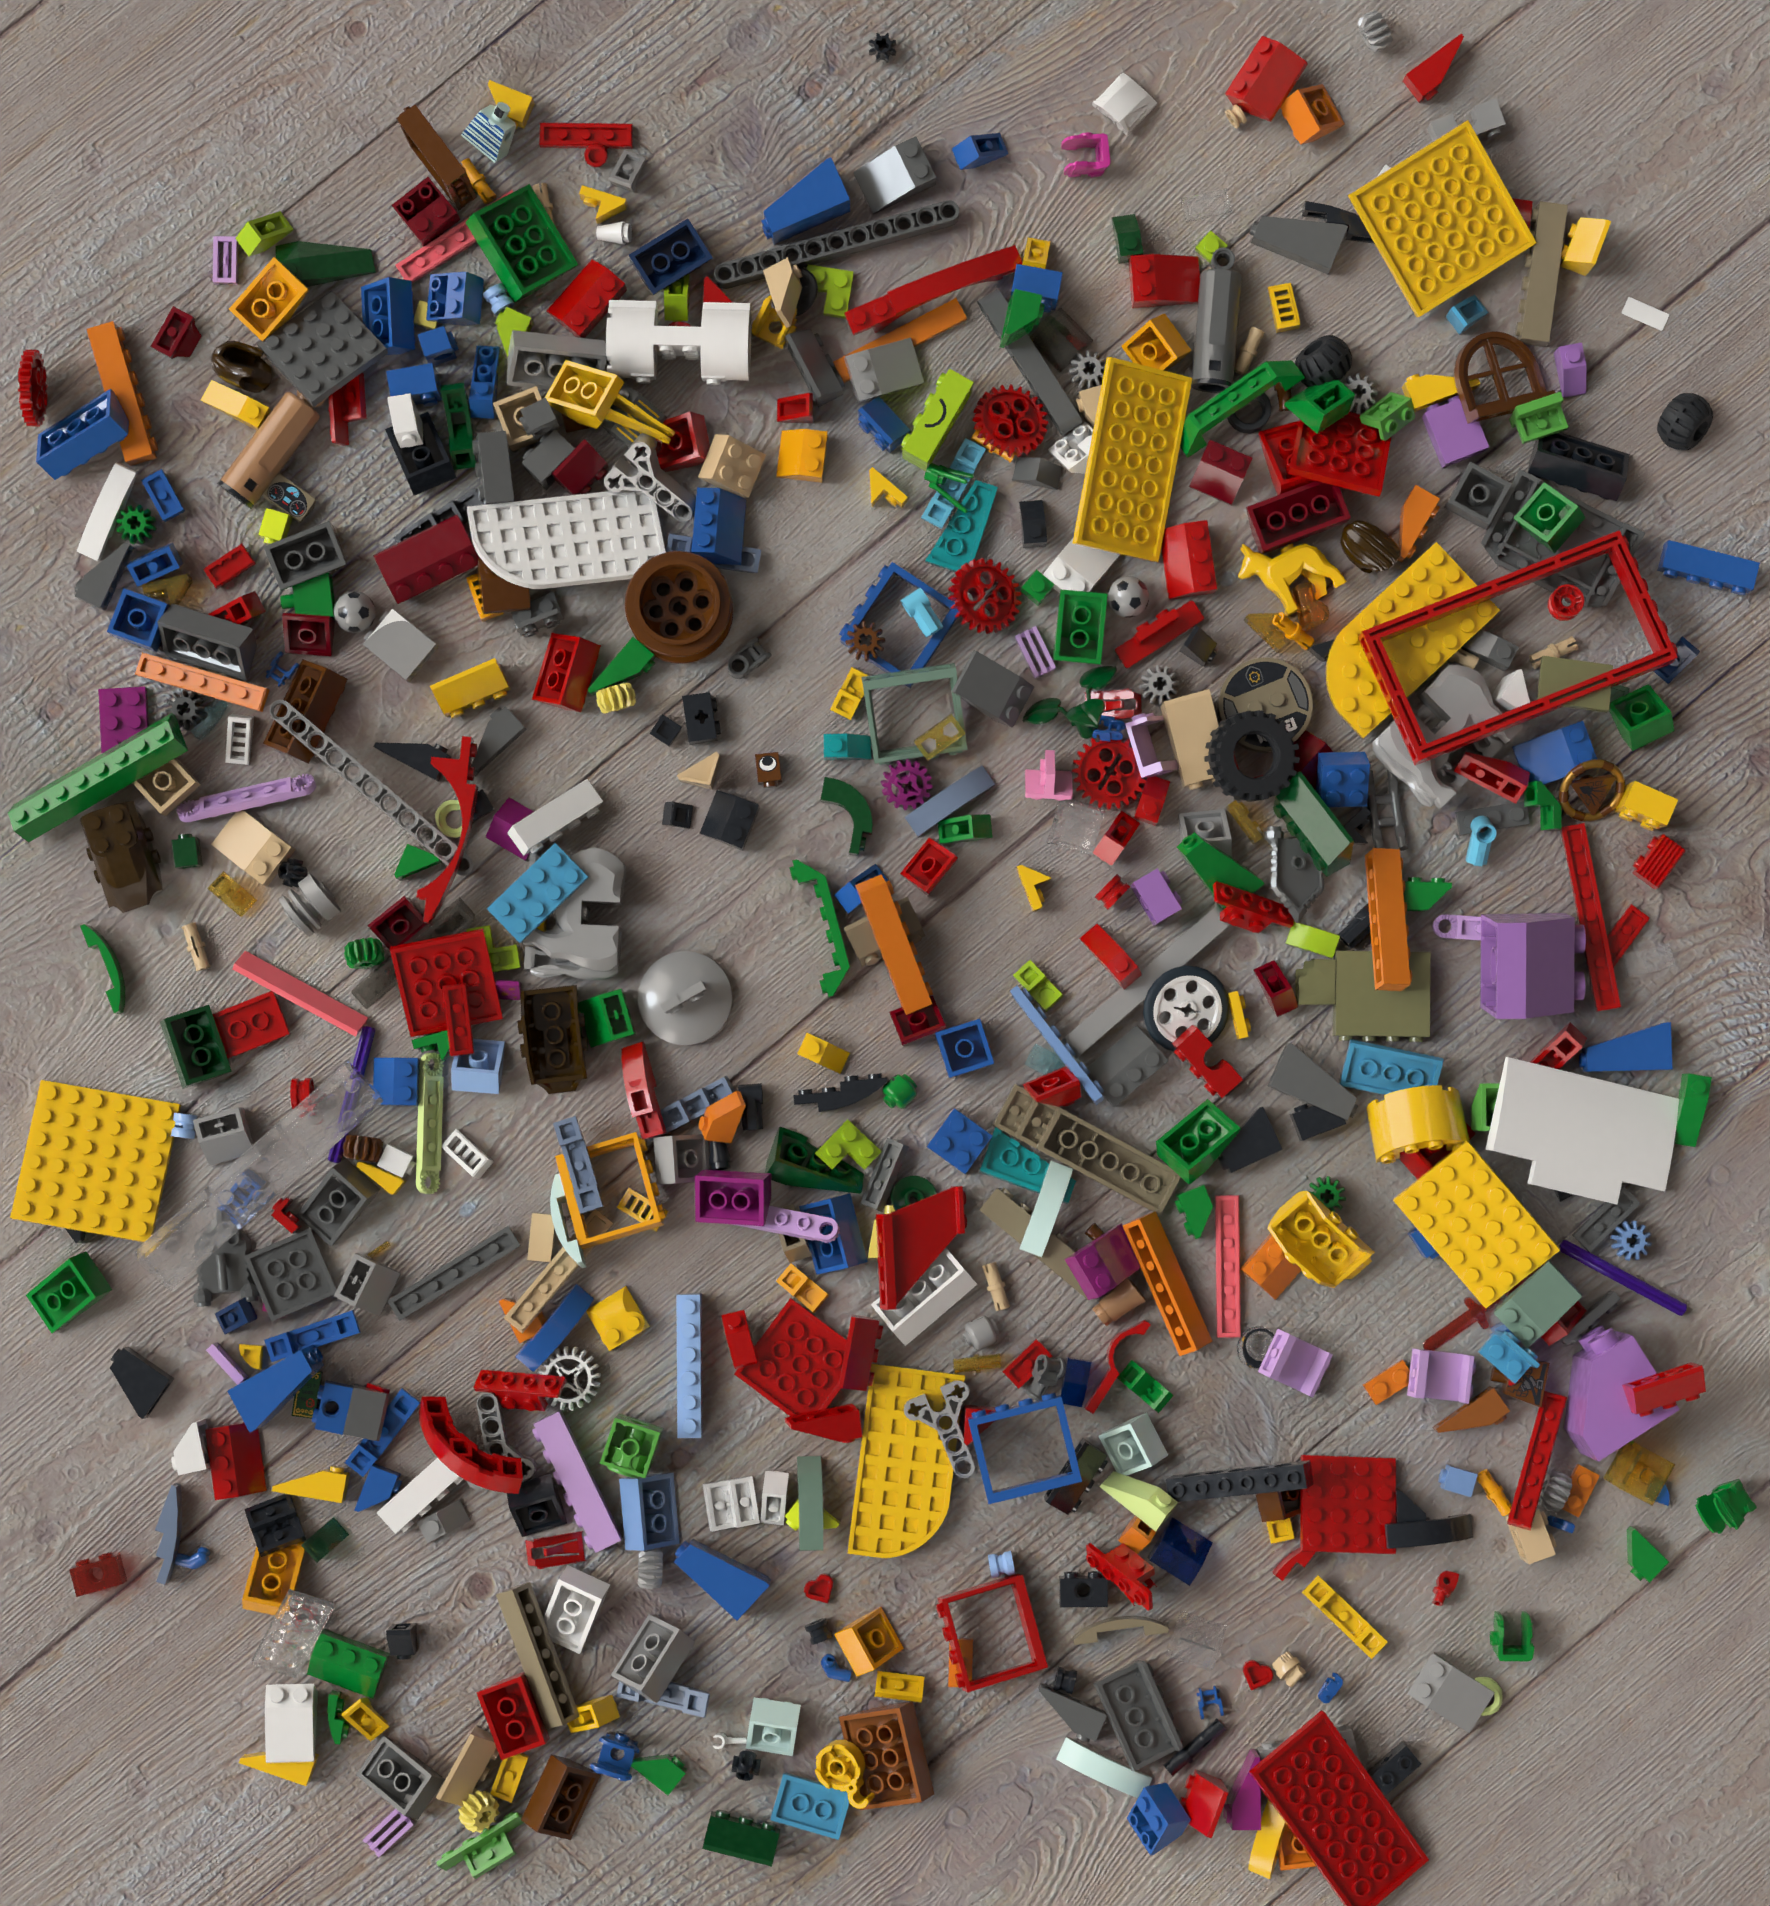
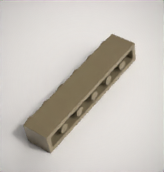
(1542, 274)
(1014, 1221)
(537, 1655)

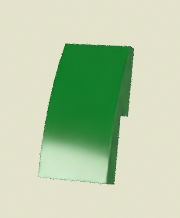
(337, 1723)

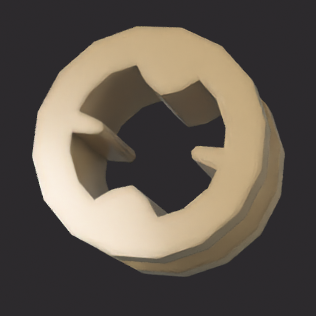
(1236, 116)

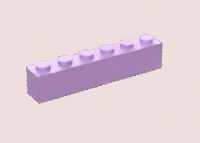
(577, 1481)

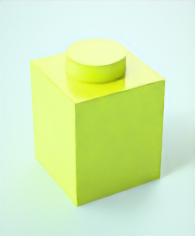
(274, 526)

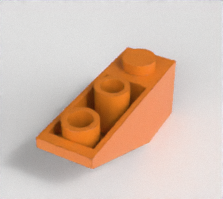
(1413, 517)

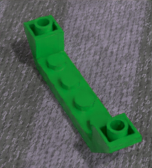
(1235, 398)
(806, 874)

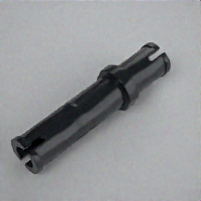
(1194, 1747)

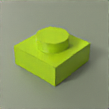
(1209, 245)

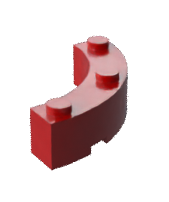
(462, 1455)

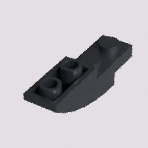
(851, 1091)

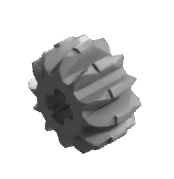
(1374, 31)
(1079, 368)
(1367, 396)
(1152, 679)
(1555, 1490)
(650, 1569)

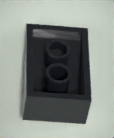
(424, 464)

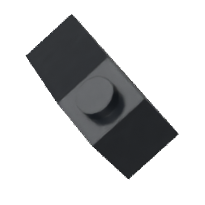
(415, 756)

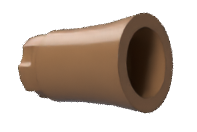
(1118, 1302)

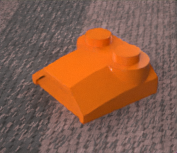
(1291, 1853)

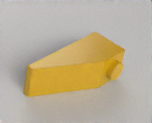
(1431, 389)
(236, 405)
(322, 1485)
(293, 1771)

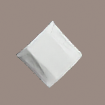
(1125, 103)

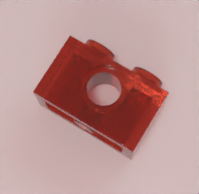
(86, 1583)

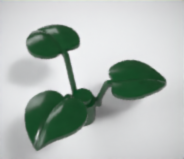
(1085, 715)

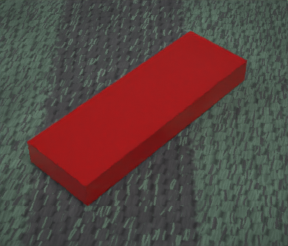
(1625, 932)
(458, 1019)

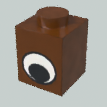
(768, 769)

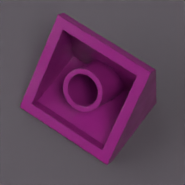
(503, 820)

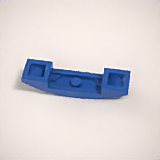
(555, 1328)
(313, 1334)
(396, 1416)

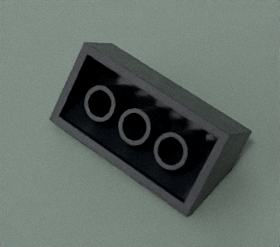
(1580, 465)

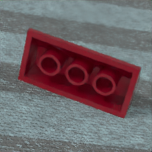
(1296, 515)
(427, 559)

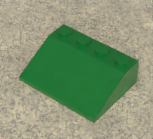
(519, 244)

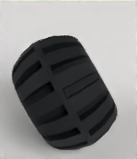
(1324, 360)
(1685, 421)

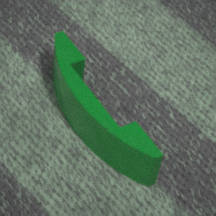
(116, 995)

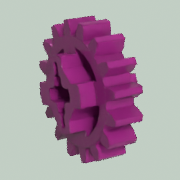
(915, 789)

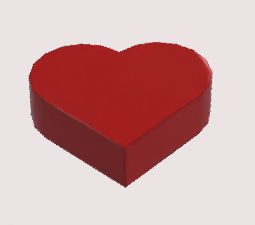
(820, 1588)
(1257, 1674)

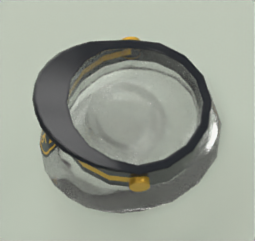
(1254, 1345)

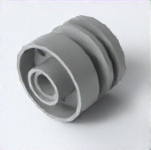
(313, 901)

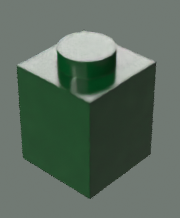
(187, 852)

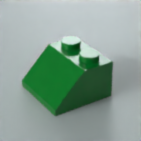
(1021, 315)
(1549, 517)
(1643, 718)

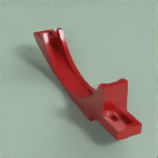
(901, 300)
(459, 775)

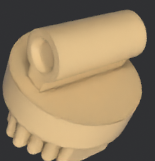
(1288, 1669)

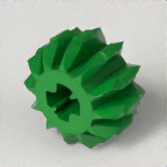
(129, 518)
(364, 953)
(1321, 1188)

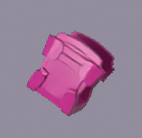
(1088, 140)

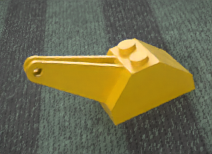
(589, 393)

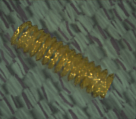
(380, 1247)

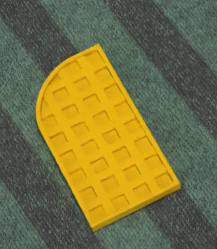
(1413, 653)
(902, 1465)

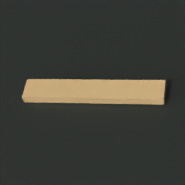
(552, 1277)

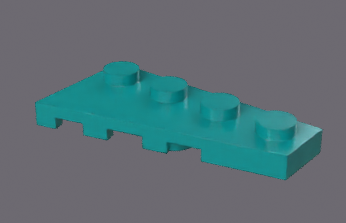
(964, 531)
(1017, 1165)

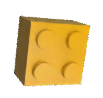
(1646, 806)

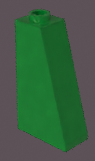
(1215, 865)

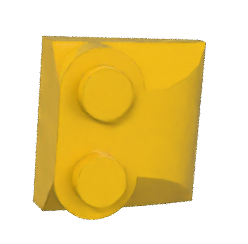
(617, 1318)

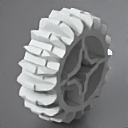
(576, 1386)

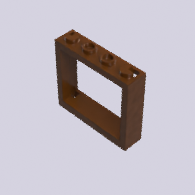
(436, 157)

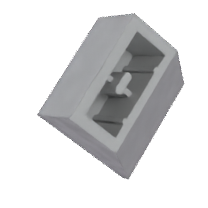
(223, 1135)
(367, 1284)

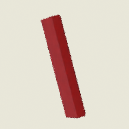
(583, 134)

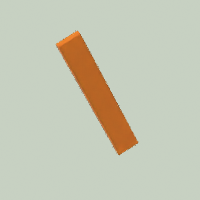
(918, 330)
(202, 682)

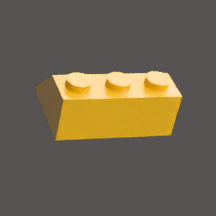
(471, 688)

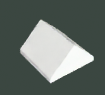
(1511, 692)

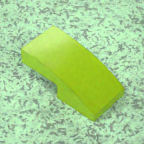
(1312, 940)
(1038, 985)

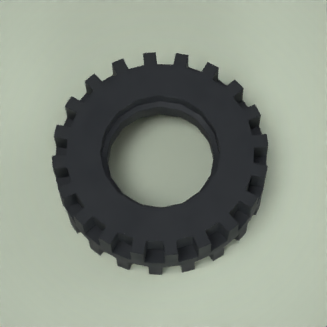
(1222, 756)

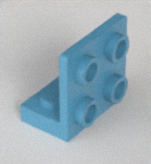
(1507, 1356)

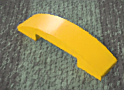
(1344, 1617)
(1267, 1842)

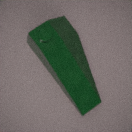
(324, 263)

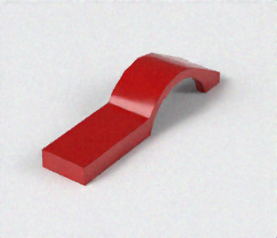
(1112, 1373)

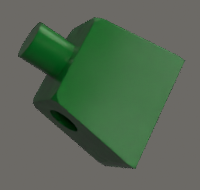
(312, 597)

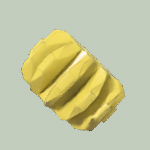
(616, 698)
(479, 1811)

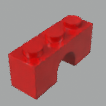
(1192, 1047)

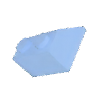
(481, 1070)

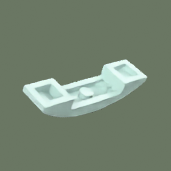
(556, 1199)
(1046, 1209)
(1102, 1768)

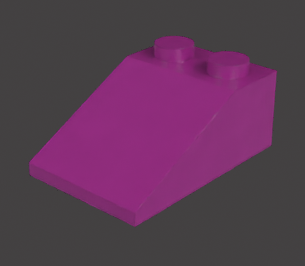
(1103, 1262)
(1244, 1798)

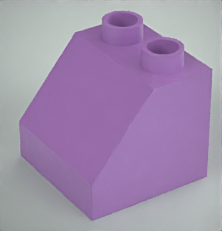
(1530, 964)
(1597, 1406)

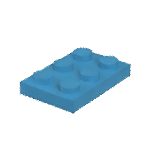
(810, 1806)

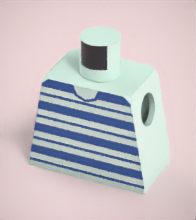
(491, 131)

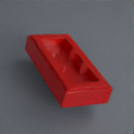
(229, 566)

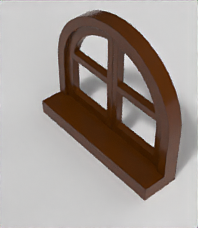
(1505, 405)

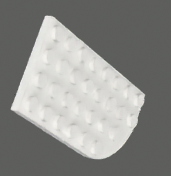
(567, 538)

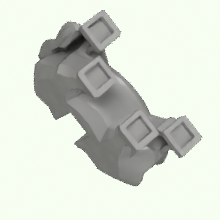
(1459, 701)
(572, 946)

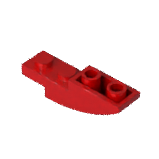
(640, 1090)

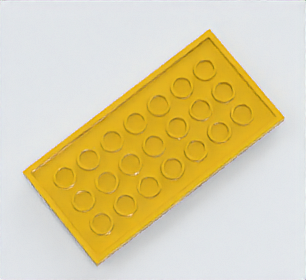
(1132, 460)

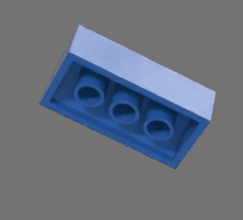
(82, 435)

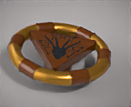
(1592, 790)

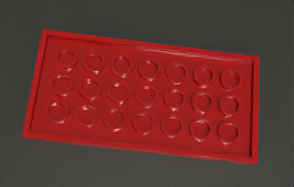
(1338, 1814)

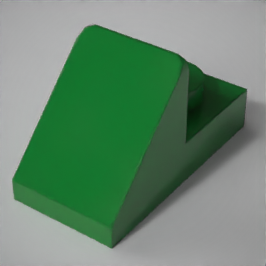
(427, 1044)

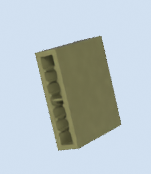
(1380, 1013)

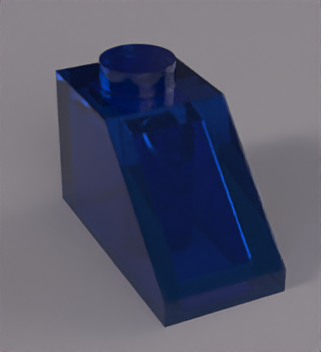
(1075, 1381)

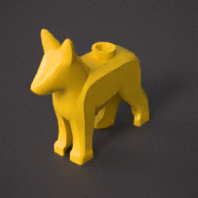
(1284, 569)

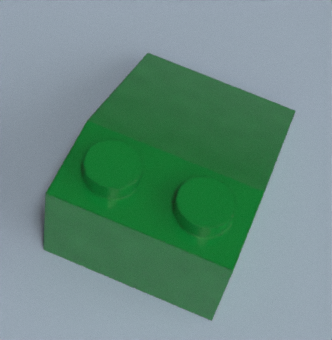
(1080, 627)
(1196, 1141)
(68, 1291)

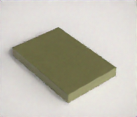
(1562, 673)

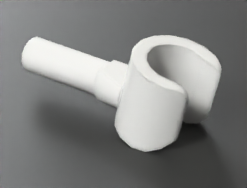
(728, 1740)

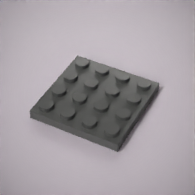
(322, 348)

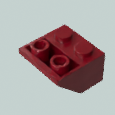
(426, 212)

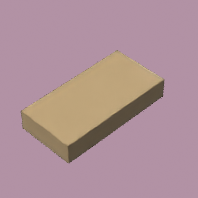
(541, 1238)

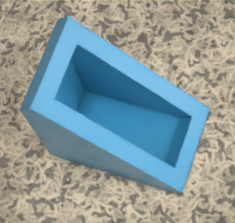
(1466, 313)

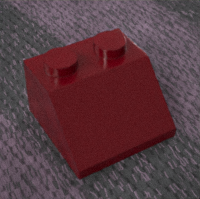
(581, 469)
(1220, 472)

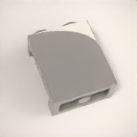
(400, 645)

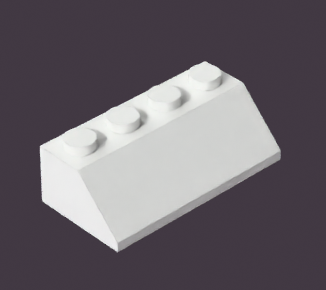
(928, 1299)

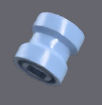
(498, 299)
(184, 1125)
(1001, 1564)

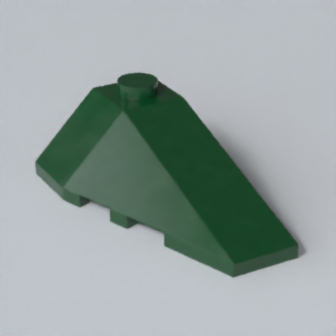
(794, 1163)

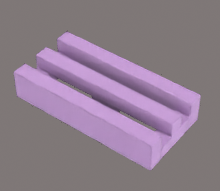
(216, 256)
(1044, 670)
(227, 1363)
(374, 1845)

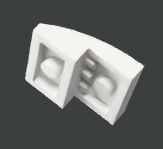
(731, 1503)

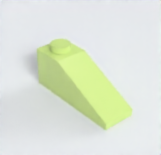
(1141, 1498)

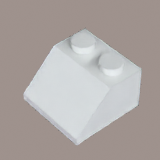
(192, 1450)

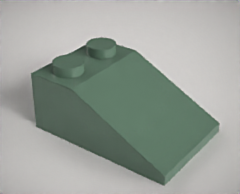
(1537, 1304)

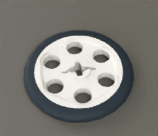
(1177, 979)

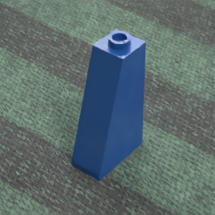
(1635, 1051)

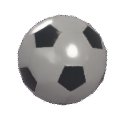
(1128, 596)
(354, 612)

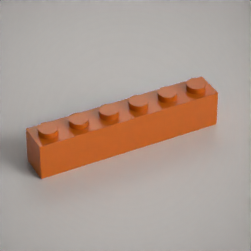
(116, 374)
(1387, 919)
(893, 943)
(1167, 1283)

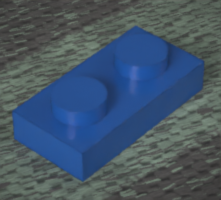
(163, 495)

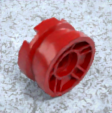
(1571, 595)
(1112, 891)
(300, 1090)

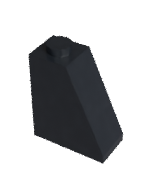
(1251, 1144)
(140, 1380)

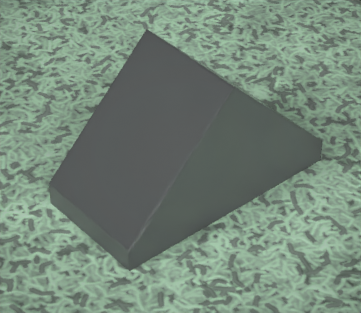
(1037, 472)

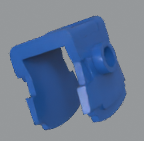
(612, 1767)

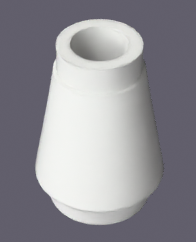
(615, 232)

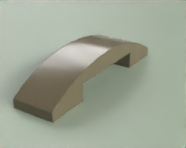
(1089, 1633)

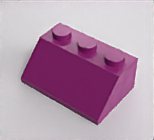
(732, 1197)

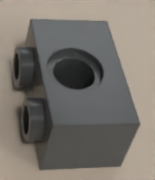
(538, 419)

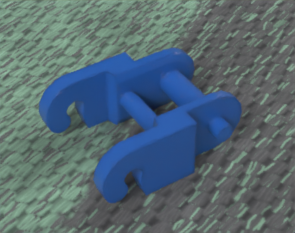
(270, 673)
(1108, 734)
(1330, 1688)
(1201, 1702)

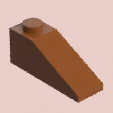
(1481, 1411)

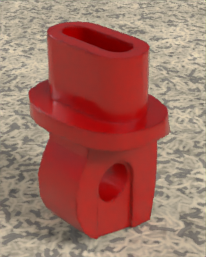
(1444, 1590)

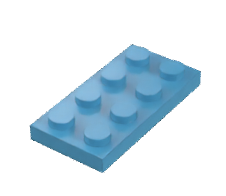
(537, 893)
(1387, 1068)

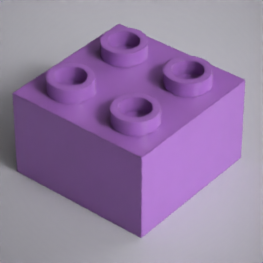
(1156, 896)

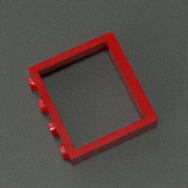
(1028, 1623)

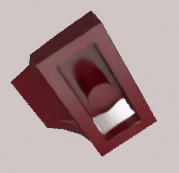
(177, 335)

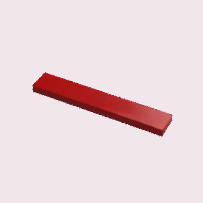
(1537, 1461)

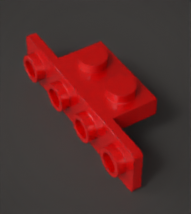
(346, 406)
(1158, 633)
(1249, 910)
(520, 1389)
(1125, 1570)

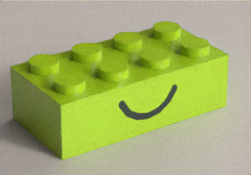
(937, 420)

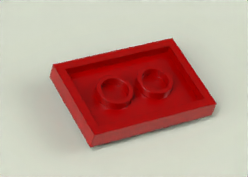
(251, 1024)

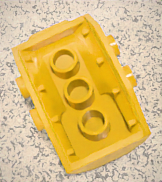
(1318, 1240)

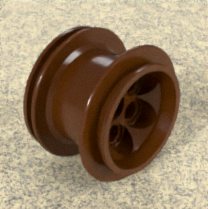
(672, 570)

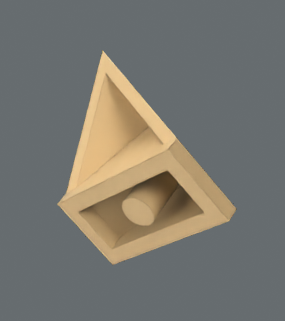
(702, 773)

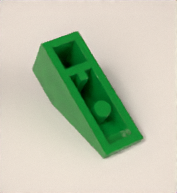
(627, 665)
(1692, 1105)

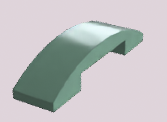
(810, 1503)

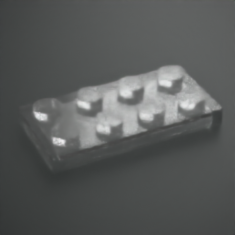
(292, 1633)

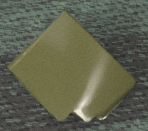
(1316, 982)

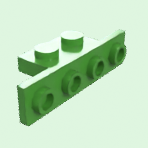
(485, 1850)

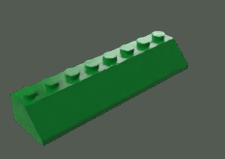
(98, 779)

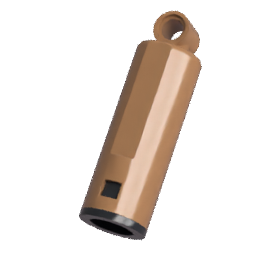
(270, 448)

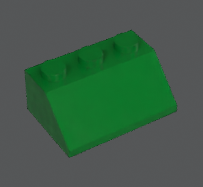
(347, 1663)

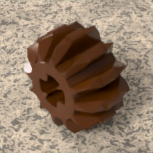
(864, 649)
(363, 1148)

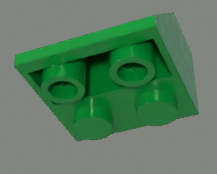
(1321, 404)
(607, 1018)

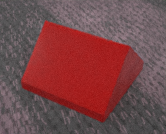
(929, 866)
(981, 1427)

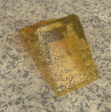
(174, 586)
(1261, 625)
(232, 893)

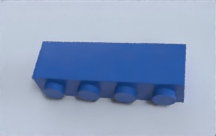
(1708, 567)

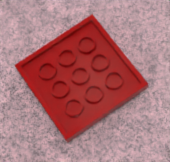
(1342, 455)
(440, 961)
(797, 1362)
(1348, 1505)

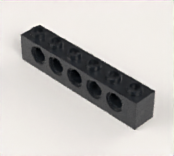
(1240, 1481)

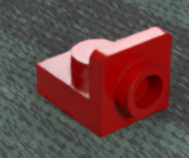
(289, 1219)

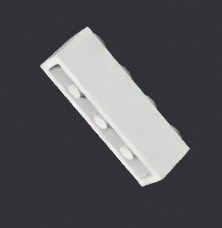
(555, 817)
(417, 1496)

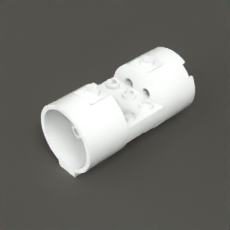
(637, 341)

